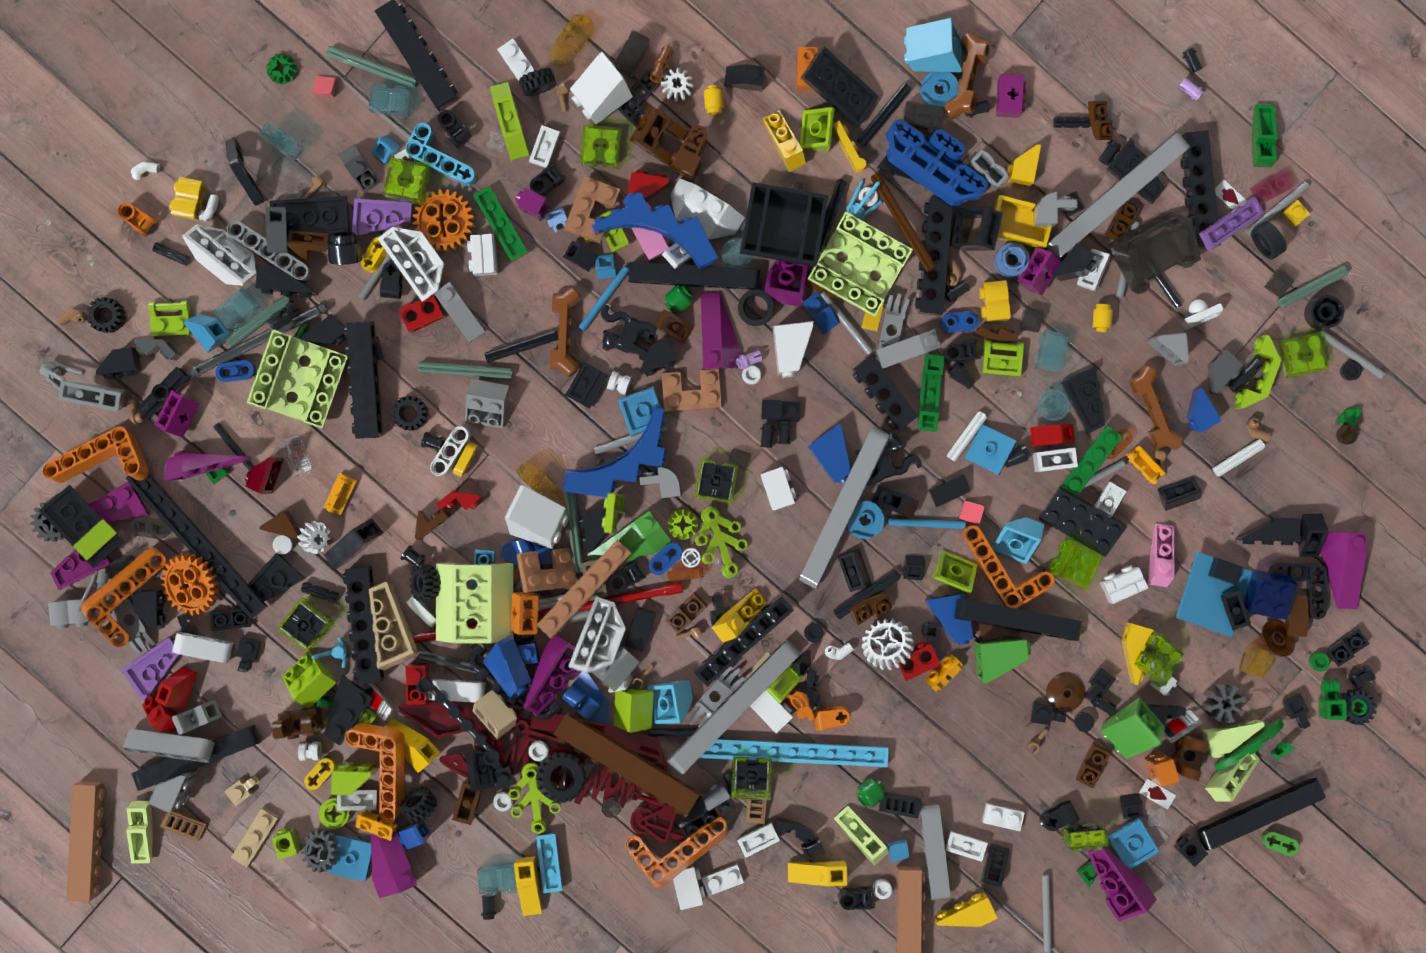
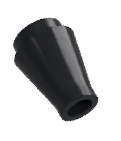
(961, 375)
(1019, 455)

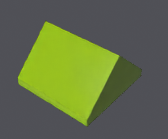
(817, 129)
(955, 571)
(633, 709)

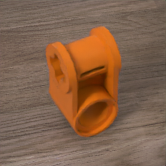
(138, 219)
(826, 717)

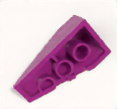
(786, 282)
(718, 337)
(188, 465)
(1345, 562)
(551, 674)
(1124, 890)

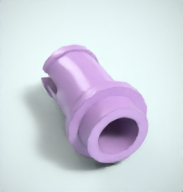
(1191, 89)
(747, 360)

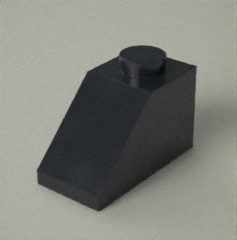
(744, 77)
(1077, 264)
(328, 331)
(895, 501)
(1312, 534)

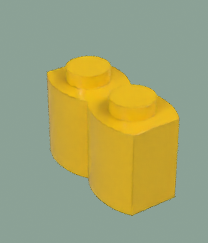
(188, 198)
(995, 301)

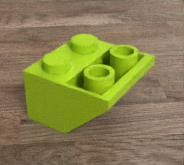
(308, 680)
(350, 777)

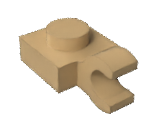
(241, 790)

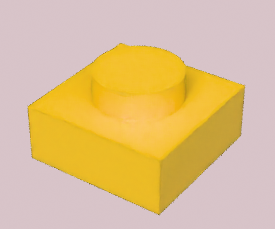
(1295, 213)

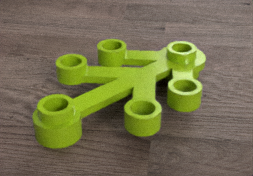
(719, 539)
(534, 796)

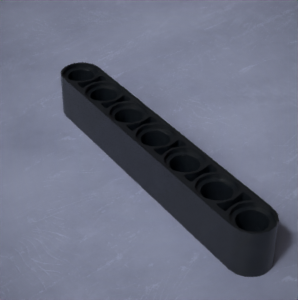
(691, 276)
(1017, 619)
(174, 767)
(1261, 814)

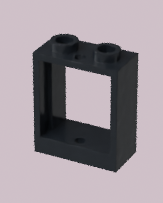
(987, 231)

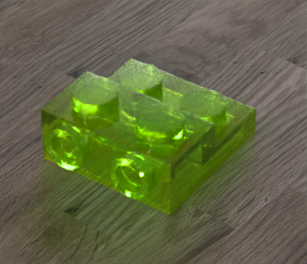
(1075, 563)

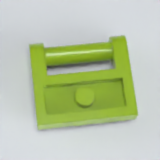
(169, 324)
(1002, 364)

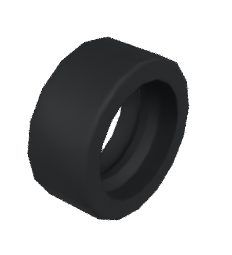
(1268, 240)
(753, 293)

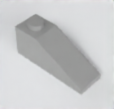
(459, 312)
(908, 349)
(92, 395)

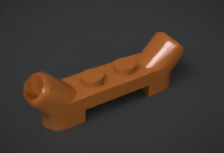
(966, 100)
(560, 358)
(1143, 386)

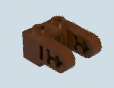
(650, 130)
(688, 159)
(287, 723)
(1190, 767)

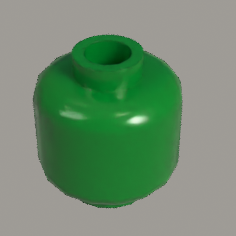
(679, 298)
(870, 792)

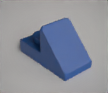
(820, 313)

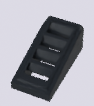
(913, 814)
(998, 882)

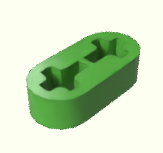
(1281, 839)

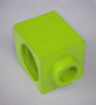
(286, 851)

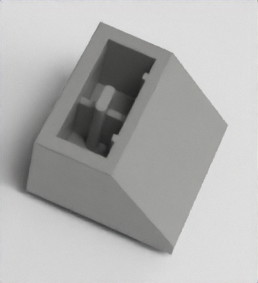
(486, 403)
(621, 668)
(173, 792)

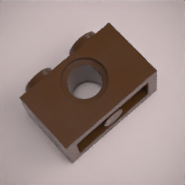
(467, 804)

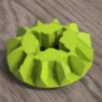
(676, 530)
(327, 818)

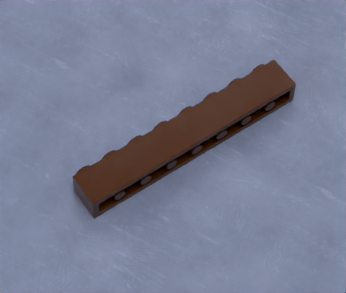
(626, 763)

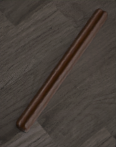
(903, 223)

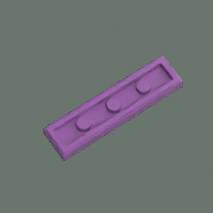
(1231, 223)

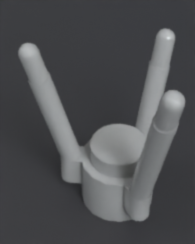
(52, 372)
(100, 580)

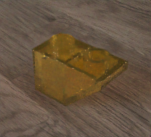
(1256, 662)

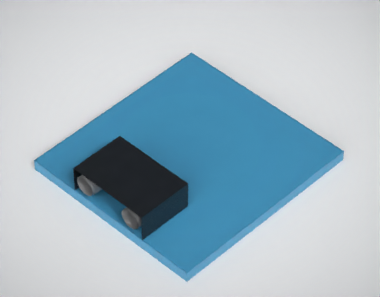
(1205, 584)

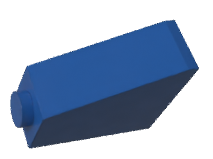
(832, 454)
(944, 609)
(508, 667)

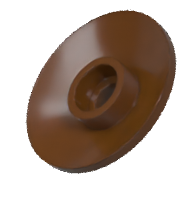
(1276, 639)
(1056, 689)

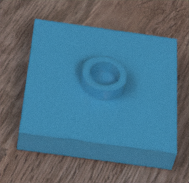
(638, 409)
(990, 449)
(1133, 843)
(353, 859)

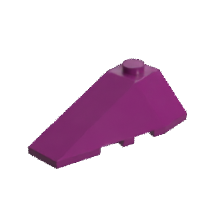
(390, 866)

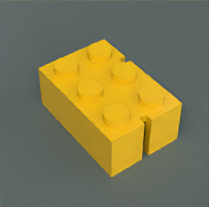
(1018, 223)

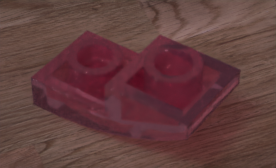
(1272, 187)

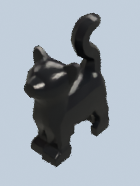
(631, 332)
(885, 466)

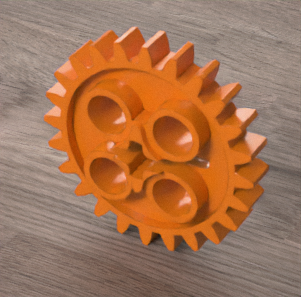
(461, 217)
(189, 584)

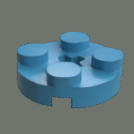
(938, 79)
(870, 529)

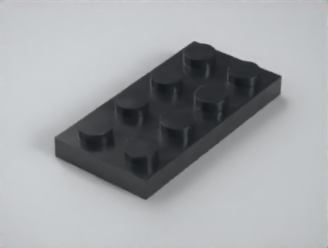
(839, 86)
(316, 214)
(74, 519)
(1082, 521)

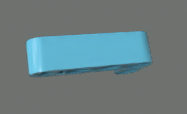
(442, 159)

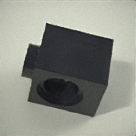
(1197, 853)

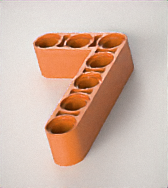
(99, 454)
(999, 572)
(119, 594)
(392, 752)
(677, 854)

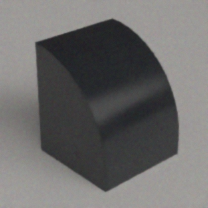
(1080, 206)
(580, 256)

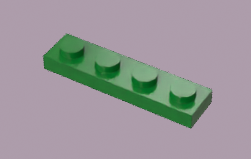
(500, 224)
(1091, 460)

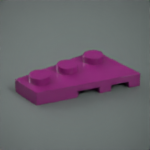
(120, 504)
(74, 569)

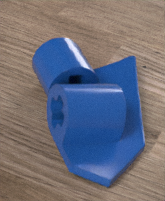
(521, 545)
(587, 699)

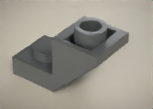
(152, 346)

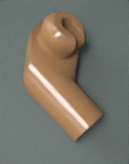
(954, 274)
(72, 315)
(135, 416)
(1255, 432)

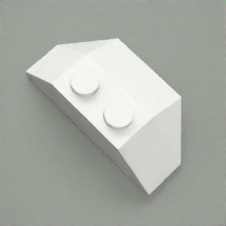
(714, 215)
(221, 254)
(414, 259)
(599, 637)

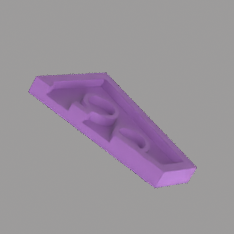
(378, 215)
(150, 668)

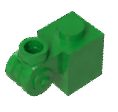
(1330, 705)

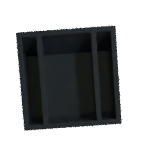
(784, 224)

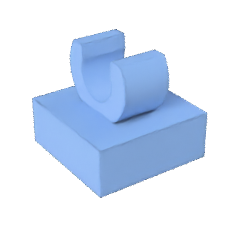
(556, 217)

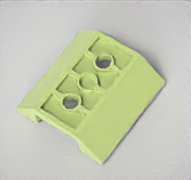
(866, 252)
(282, 373)
(487, 603)

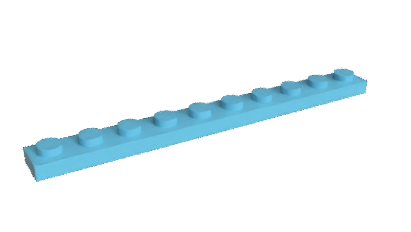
(799, 752)

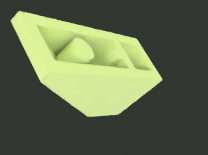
(1229, 737)
(1228, 782)
(861, 835)

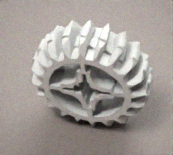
(875, 639)

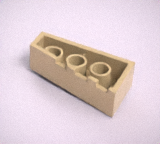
(391, 629)

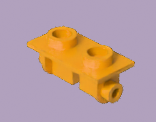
(1145, 464)
(340, 494)
(949, 666)
(368, 822)

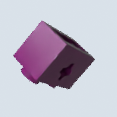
(1004, 104)
(532, 203)
(1039, 271)
(177, 413)

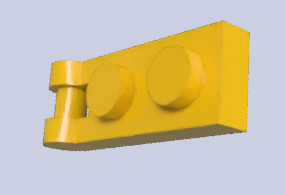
(849, 148)

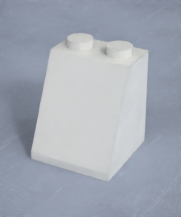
(600, 90)
(790, 346)
(536, 518)

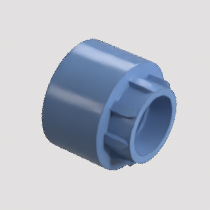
(1021, 260)

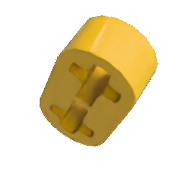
(374, 255)
(465, 459)
(317, 770)

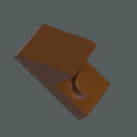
(304, 241)
(673, 326)
(425, 526)

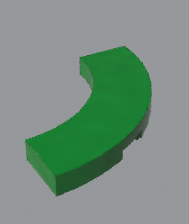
(1251, 746)

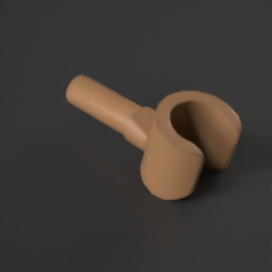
(561, 90)
(318, 182)
(1159, 455)
(695, 631)
(643, 676)
(1036, 742)

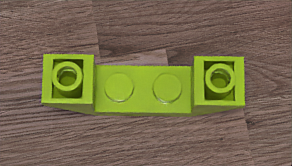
(509, 121)
(1264, 348)

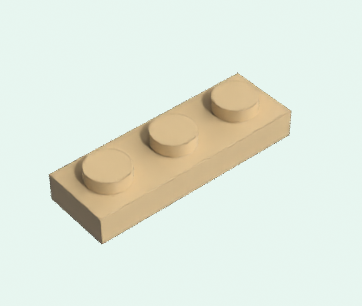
(255, 837)

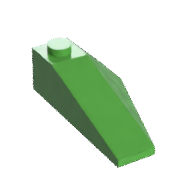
(642, 537)

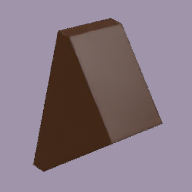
(282, 525)

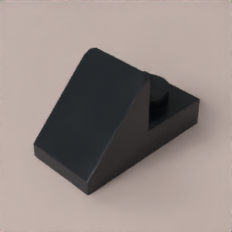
(780, 410)
(1171, 711)

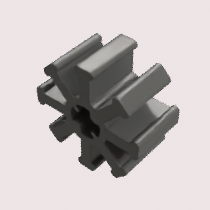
(1218, 708)

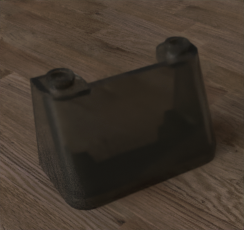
(1155, 248)

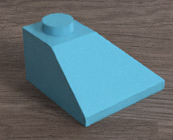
(1019, 539)
(671, 701)

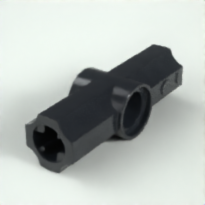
(154, 401)

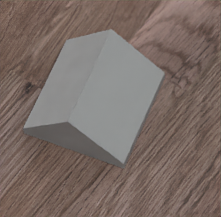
(1172, 347)

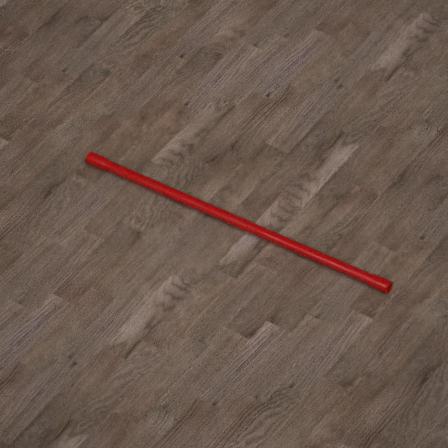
(667, 589)

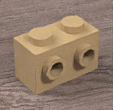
(495, 714)

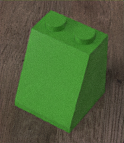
(999, 656)
(1133, 729)

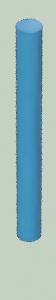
(603, 299)
(926, 523)

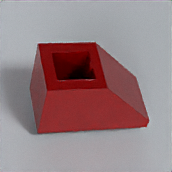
(647, 184)
(414, 673)
(176, 688)
(159, 715)

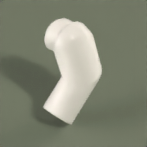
(138, 170)
(211, 207)
(838, 653)

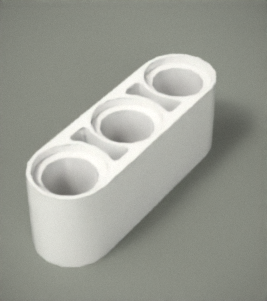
(442, 455)
(202, 647)
(460, 689)

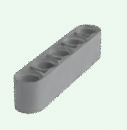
(261, 249)
(168, 745)
(934, 852)

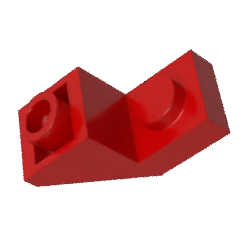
(1052, 434)
(467, 500)

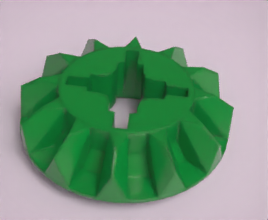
(289, 71)

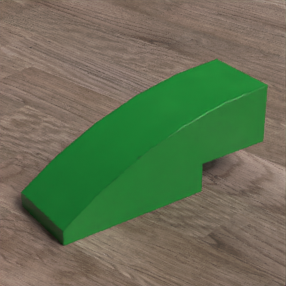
(1264, 136)

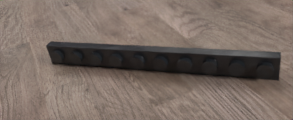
(199, 544)

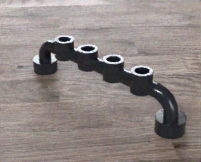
(483, 675)
(491, 755)

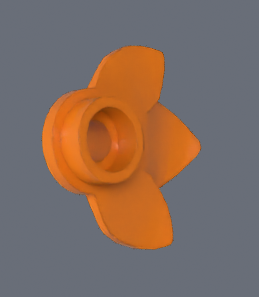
(801, 704)

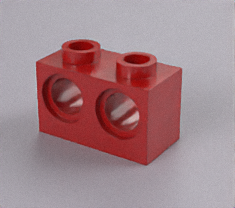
(423, 318)
(919, 666)

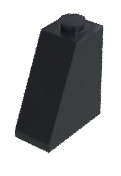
(353, 543)

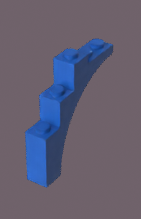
(662, 220)
(645, 451)

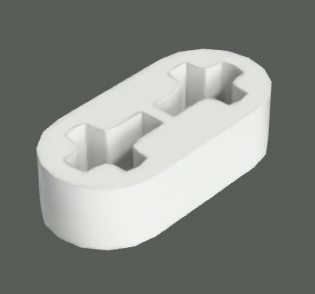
(422, 611)

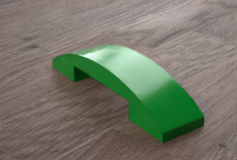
(930, 392)

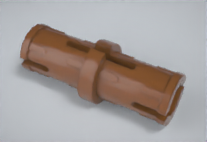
(661, 64)

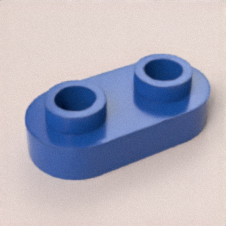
(960, 322)
(236, 371)
(665, 558)

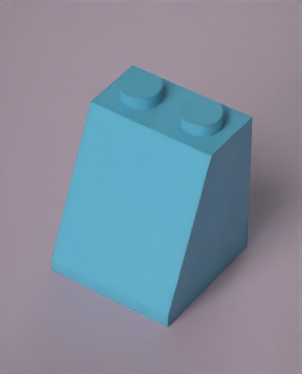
(934, 47)

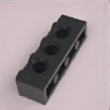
(906, 413)

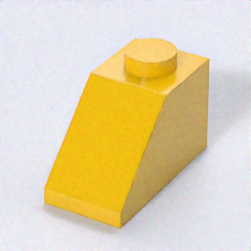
(1024, 167)

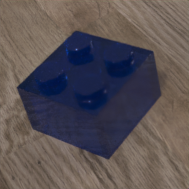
(1270, 594)

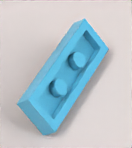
(549, 862)

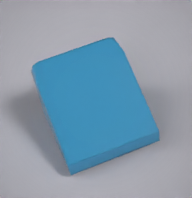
(385, 149)
(605, 266)
(898, 850)

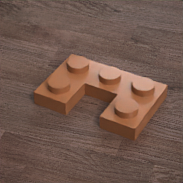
(588, 194)
(679, 400)
(537, 580)

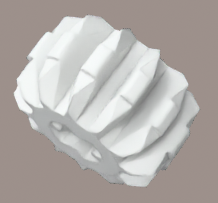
(677, 77)
(314, 537)

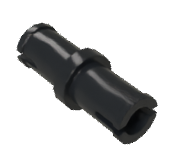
(1245, 375)

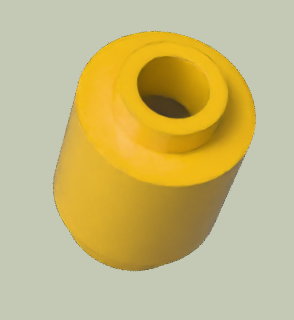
(713, 100)
(1102, 317)

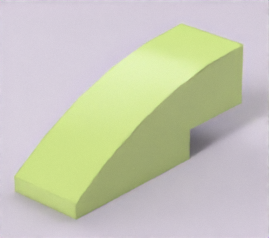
(140, 831)

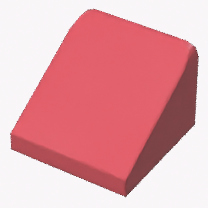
(324, 86)
(971, 512)

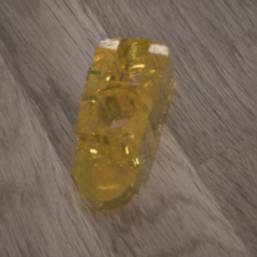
(563, 53)
(539, 482)

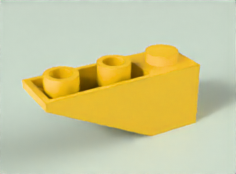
(784, 141)
(739, 616)
(1133, 643)
(418, 749)
(818, 873)
(528, 885)
(972, 913)

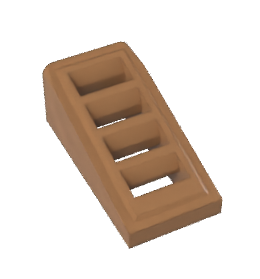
(755, 820)
(181, 830)

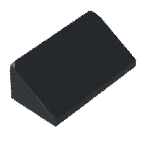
(949, 490)
(1179, 493)
(854, 570)
(1235, 608)
(479, 772)

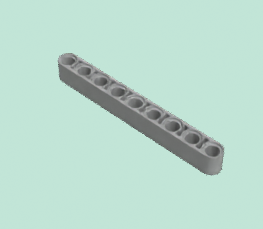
(1117, 195)
(844, 507)
(733, 707)

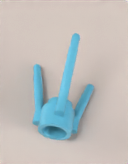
(857, 209)
(339, 651)

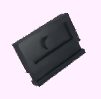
(586, 385)

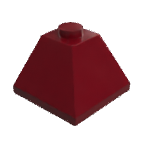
(264, 475)

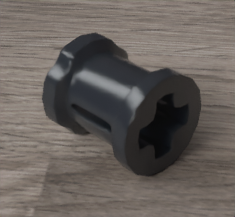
(432, 442)
(412, 556)
(936, 631)
(1362, 676)
(812, 848)

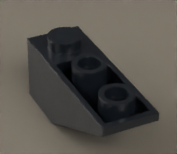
(274, 279)
(1277, 529)
(709, 806)

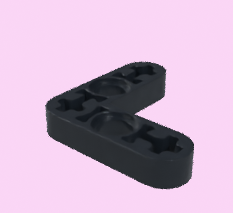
(636, 102)
(237, 164)
(1308, 576)

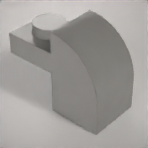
(1046, 210)
(668, 482)
(197, 717)

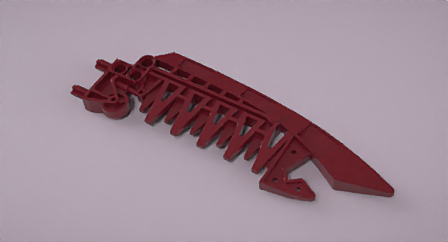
(652, 820)

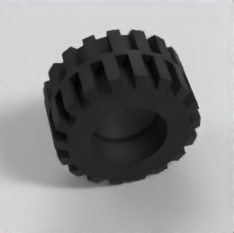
(577, 781)

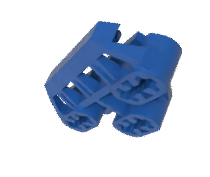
(939, 156)

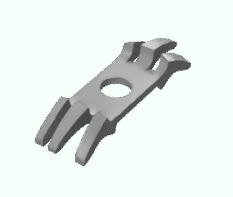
(892, 318)
(135, 630)
(709, 706)

